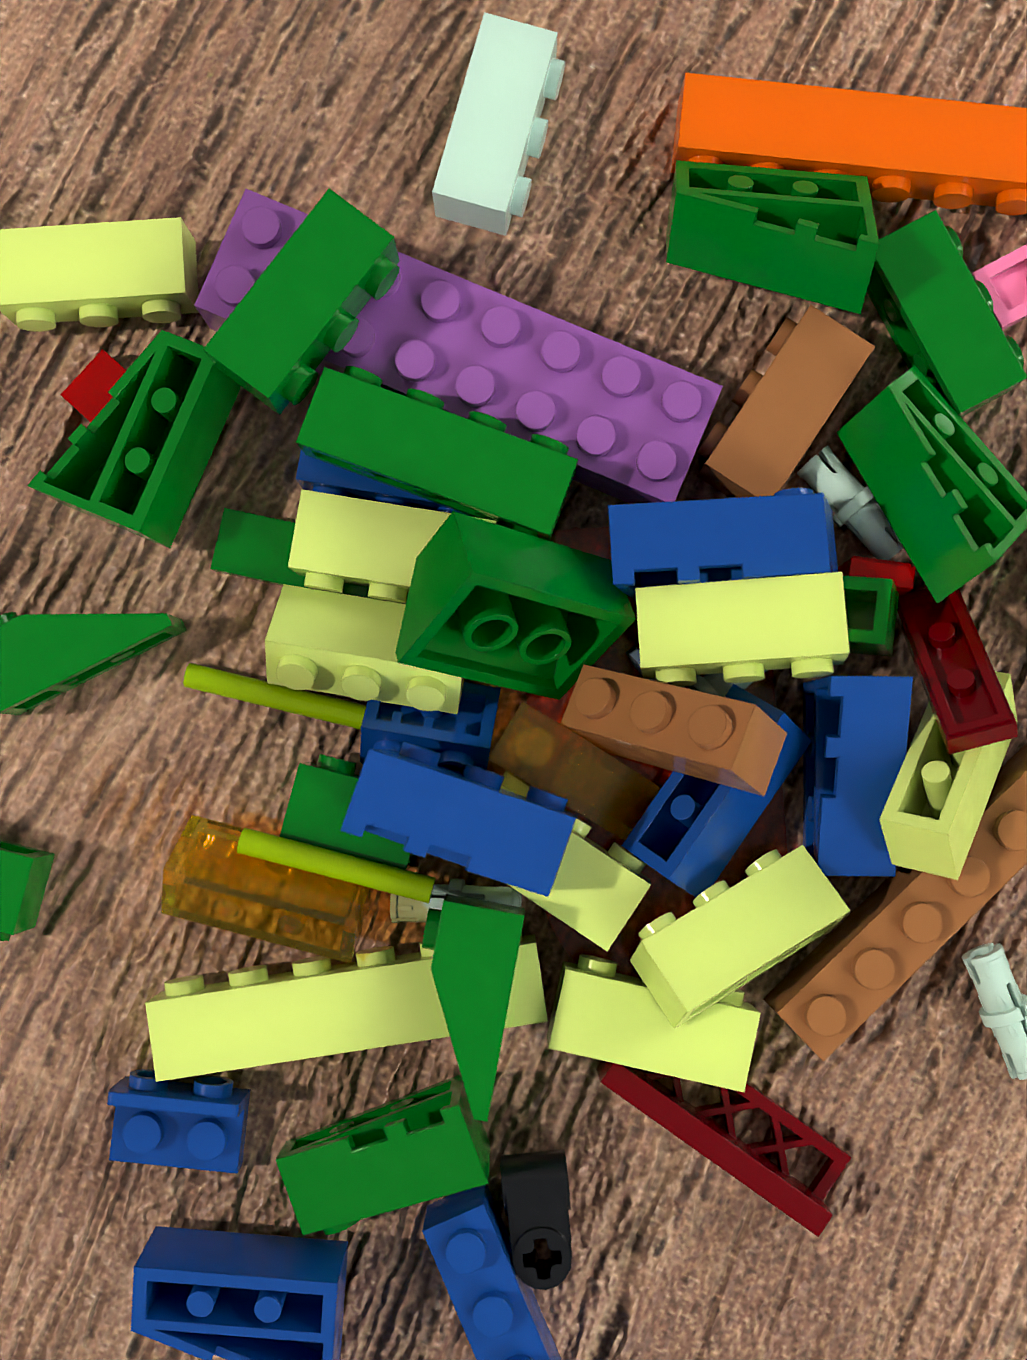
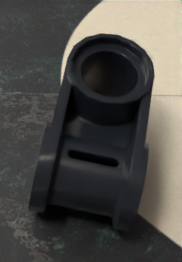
(537, 1207)

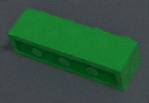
(437, 453)

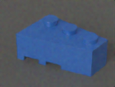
(721, 539)
(851, 767)
(461, 817)
(241, 1294)

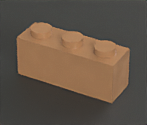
(783, 406)
(676, 728)

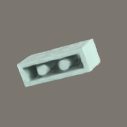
(498, 125)

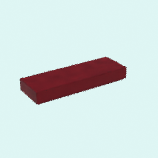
(955, 671)

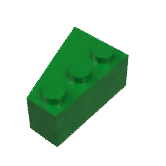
(775, 230)
(147, 443)
(935, 483)
(386, 1159)

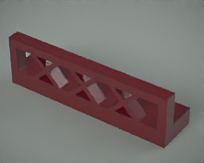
(728, 1151)

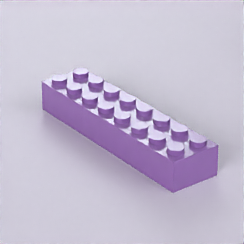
(482, 352)

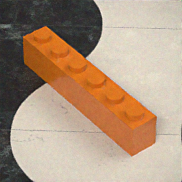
(901, 142)

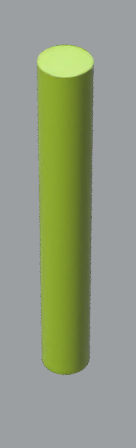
(274, 696)
(336, 865)

